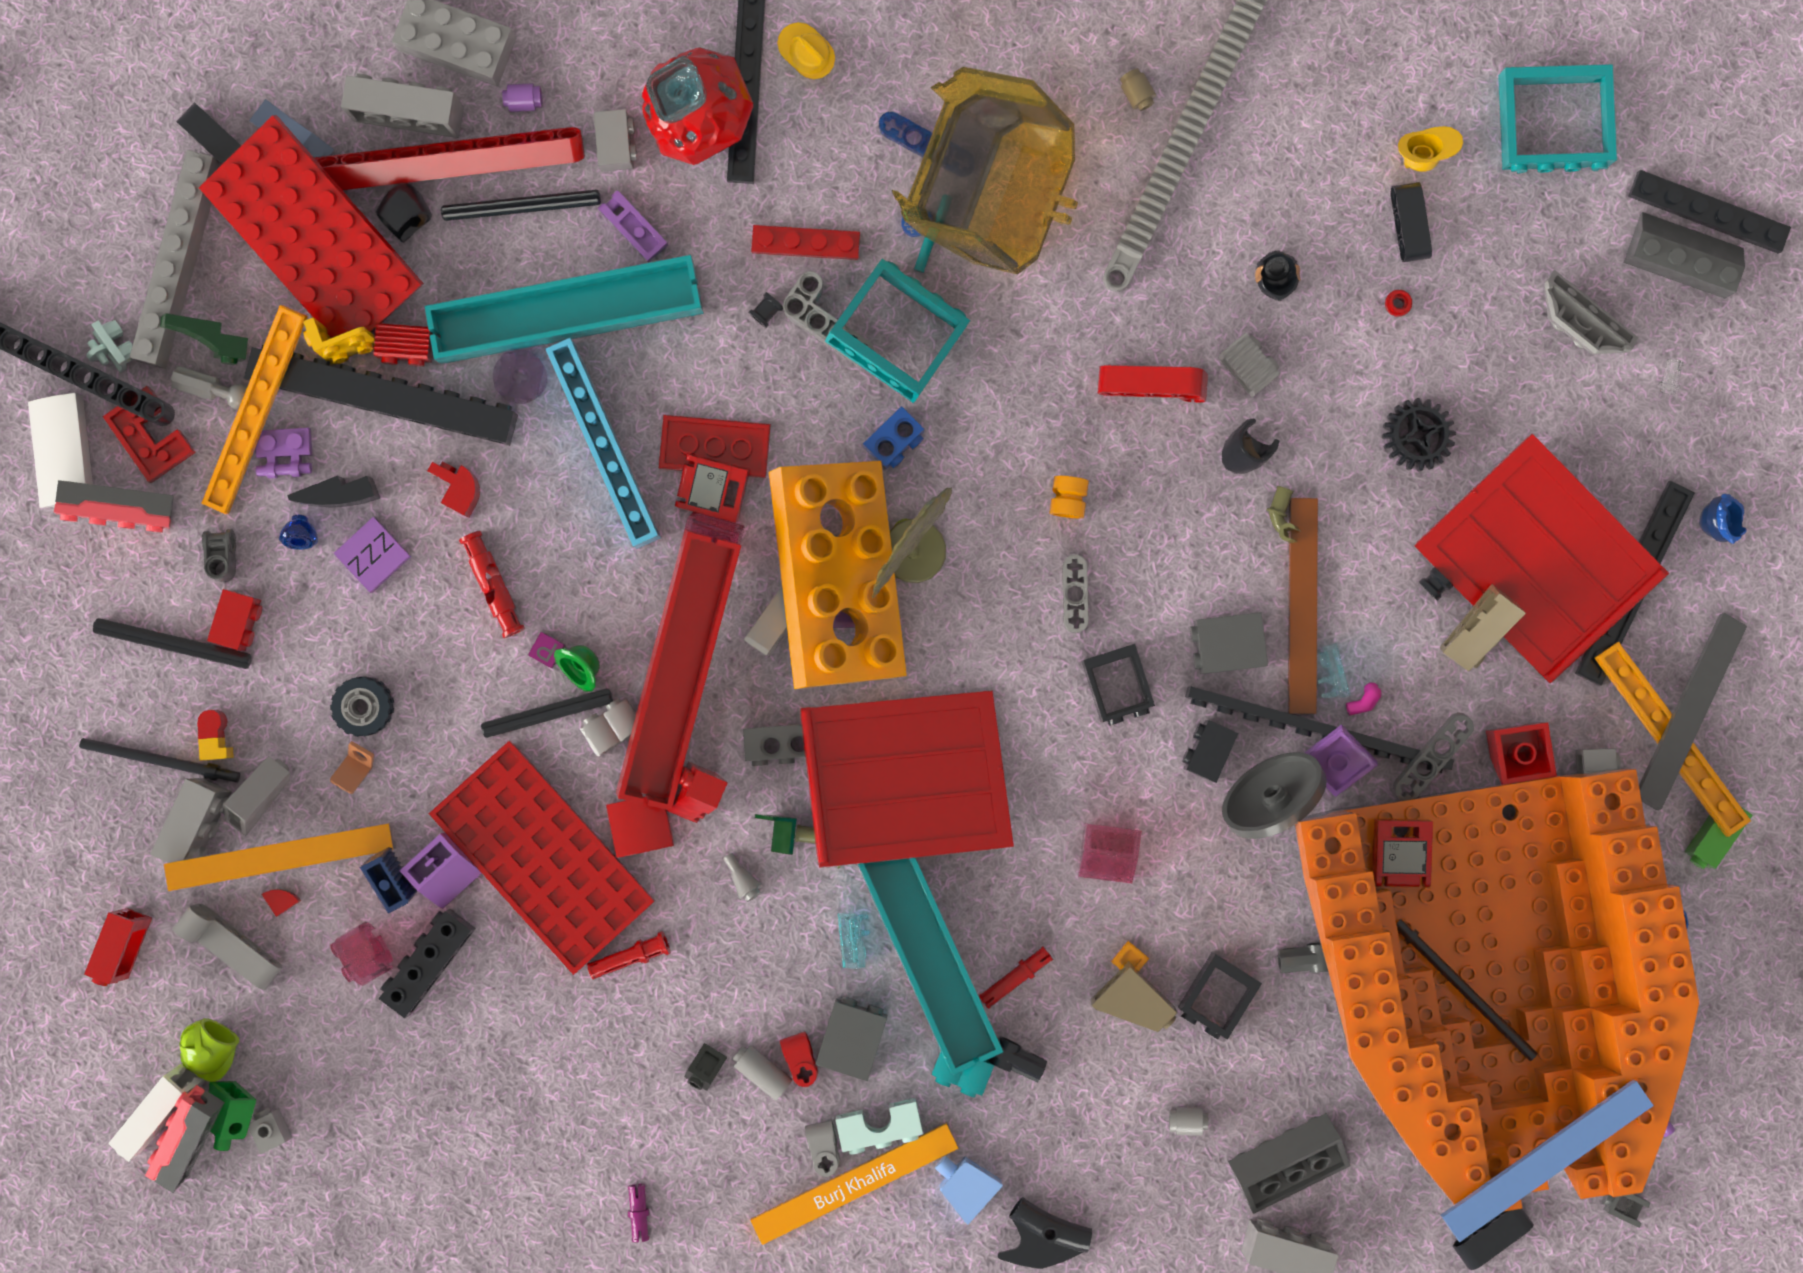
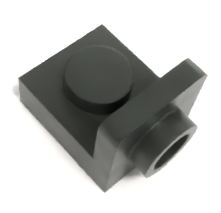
(705, 1067)

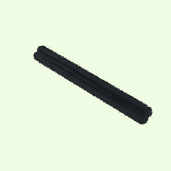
(546, 713)

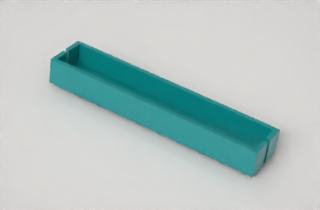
(564, 309)
(931, 962)

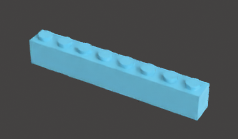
(603, 443)

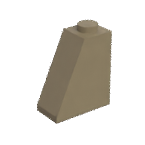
(1135, 1000)

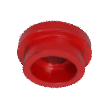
(1406, 301)

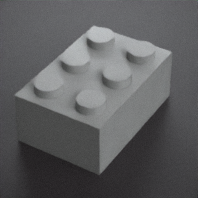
(191, 821)
(1287, 1249)

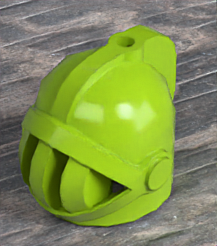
(208, 1049)

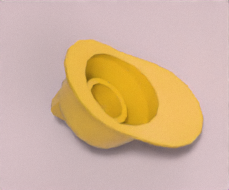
(806, 50)
(1427, 147)

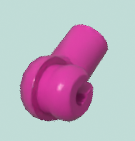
(1368, 701)

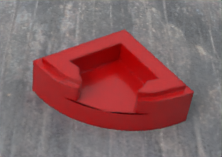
(280, 900)

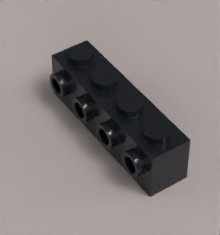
(426, 963)

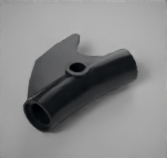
(1043, 1249)

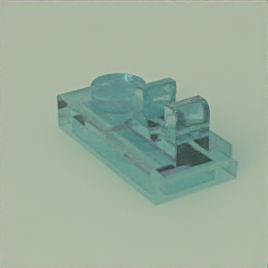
(1332, 661)
(851, 944)

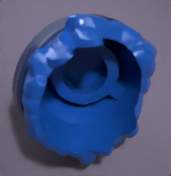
(1723, 519)

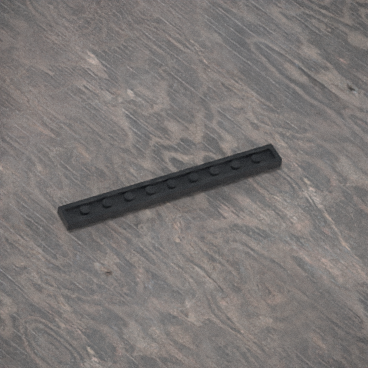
(1303, 725)

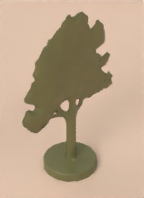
(916, 546)

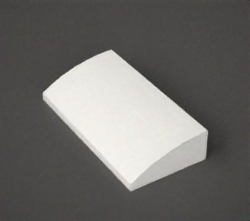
(59, 443)

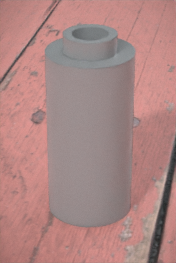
(761, 1071)

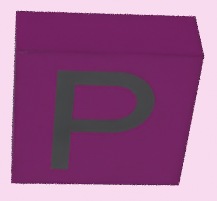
(544, 649)

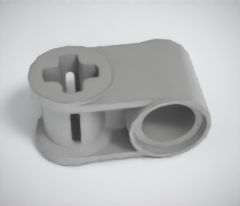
(821, 1143)

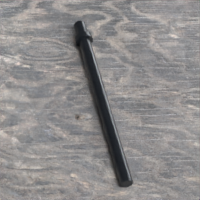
(1411, 936)

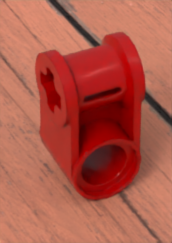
(798, 1054)

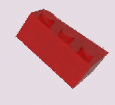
(697, 792)

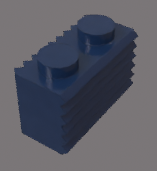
(387, 881)

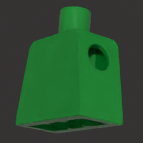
(235, 1114)

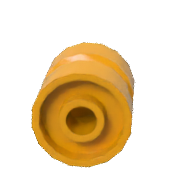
(1069, 497)

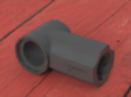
(1302, 959)

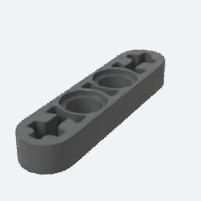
(1429, 754)

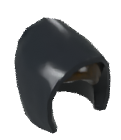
(403, 211)
(1243, 452)

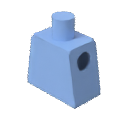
(967, 1186)

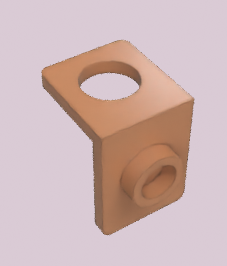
(353, 768)

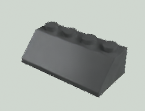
(1686, 256)
(1289, 1163)

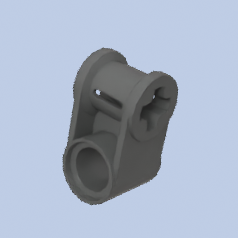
(217, 549)

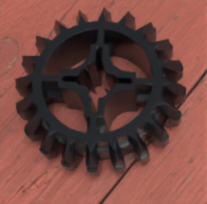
(1415, 424)

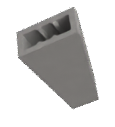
(769, 627)

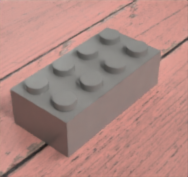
(454, 39)
(402, 105)

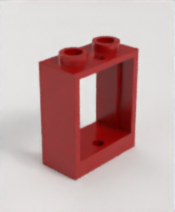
(117, 946)

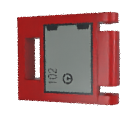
(707, 486)
(1402, 858)

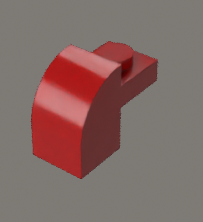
(463, 489)

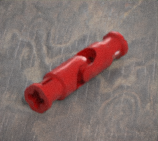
(494, 589)

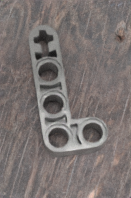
(811, 311)
(228, 944)

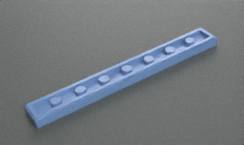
(1546, 1160)

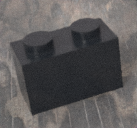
(1209, 751)

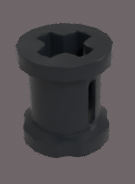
(766, 310)

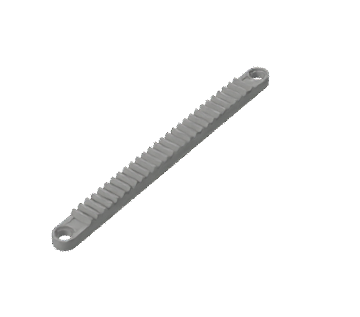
(1183, 141)

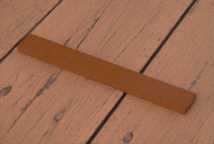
(1303, 607)

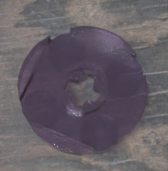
(528, 389)

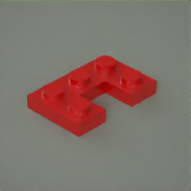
(150, 457)

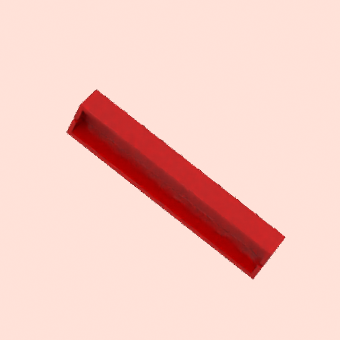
(678, 669)

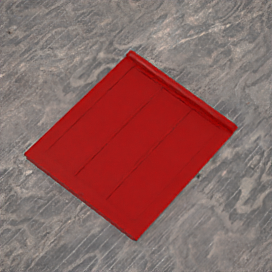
(1548, 550)
(905, 778)

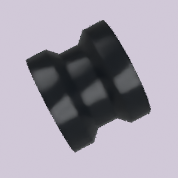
(1435, 583)

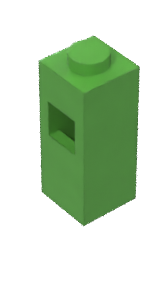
(1711, 844)

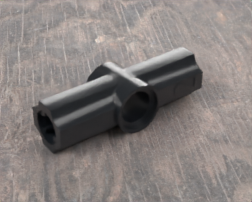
(1019, 1060)

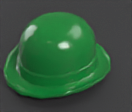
(579, 665)

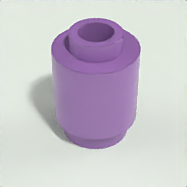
(522, 97)

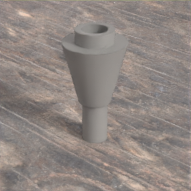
(745, 883)

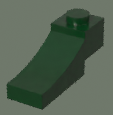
(225, 347)

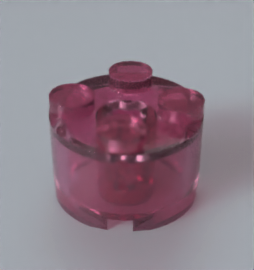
(362, 954)

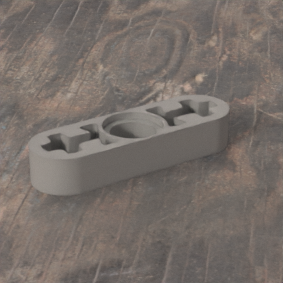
(1082, 573)

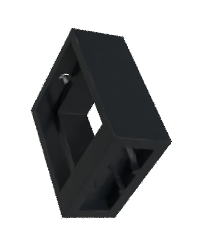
(1138, 709)
(1198, 984)

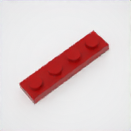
(805, 242)

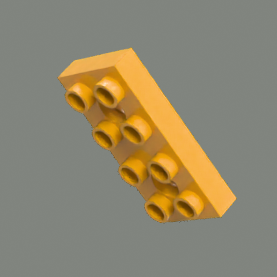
(836, 573)

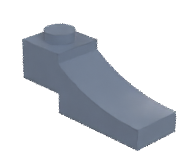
(309, 140)

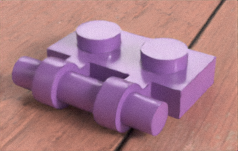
(284, 443)

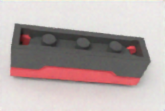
(114, 505)
(184, 1138)

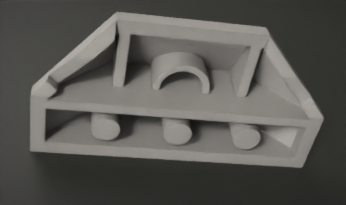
(1584, 319)

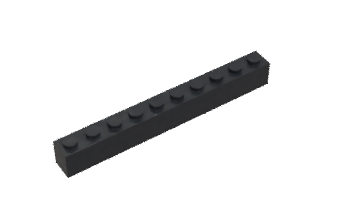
(395, 398)

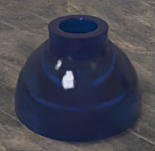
(298, 533)

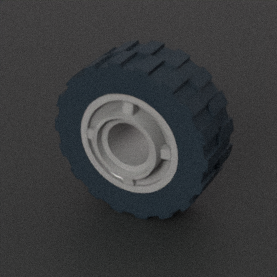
(345, 706)

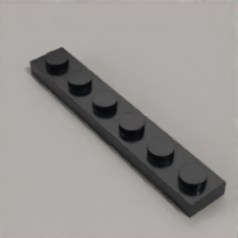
(1709, 211)

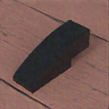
(336, 493)

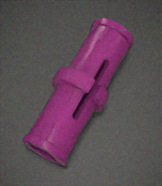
(638, 1212)

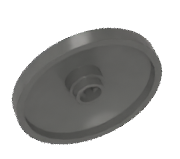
(1274, 795)

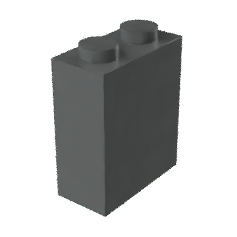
(1229, 643)
(852, 1038)

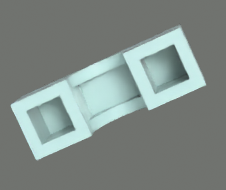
(857, 1133)

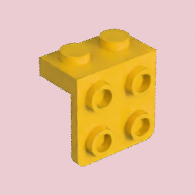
(339, 348)

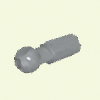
(206, 386)

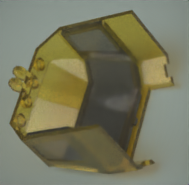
(993, 170)

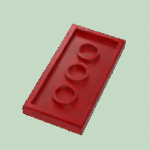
(720, 440)

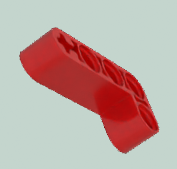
(1153, 381)

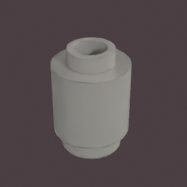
(1188, 1121)

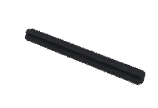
(521, 205)
(172, 643)

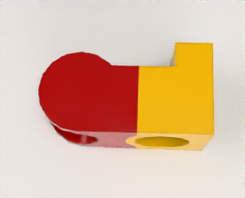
(212, 736)

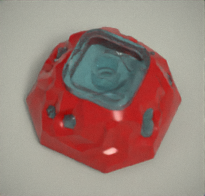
(696, 105)

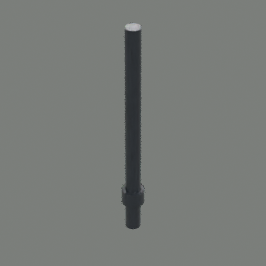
(210, 771)

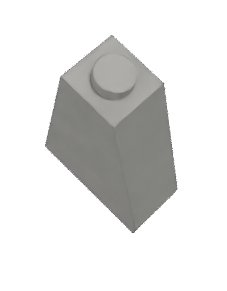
(256, 795)

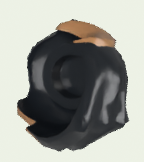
(1277, 275)

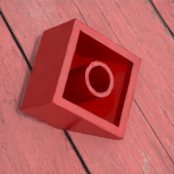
(1522, 752)

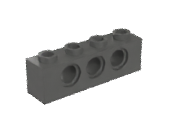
(755, 744)

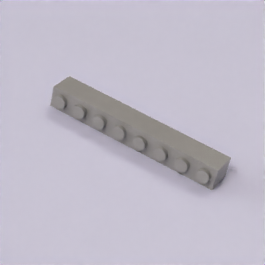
(174, 260)

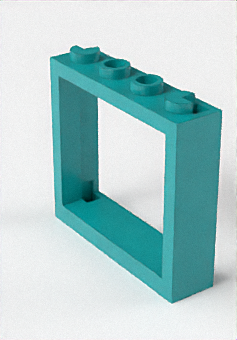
(1556, 75)
(876, 363)

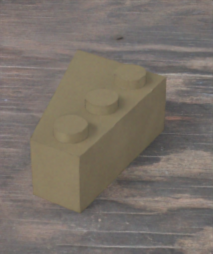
(1482, 628)

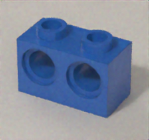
(888, 434)

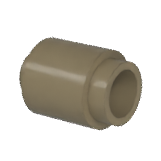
(1138, 89)

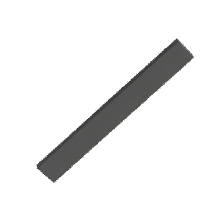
(1690, 711)

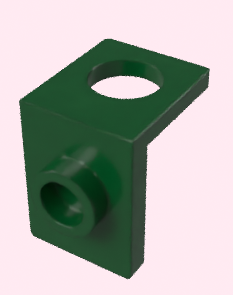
(783, 833)

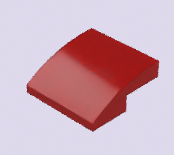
(638, 827)

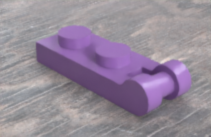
(633, 227)

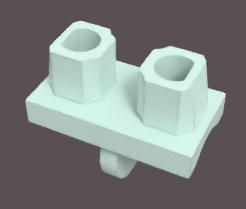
(105, 335)

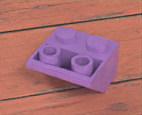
(440, 871)

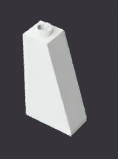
(153, 1112)

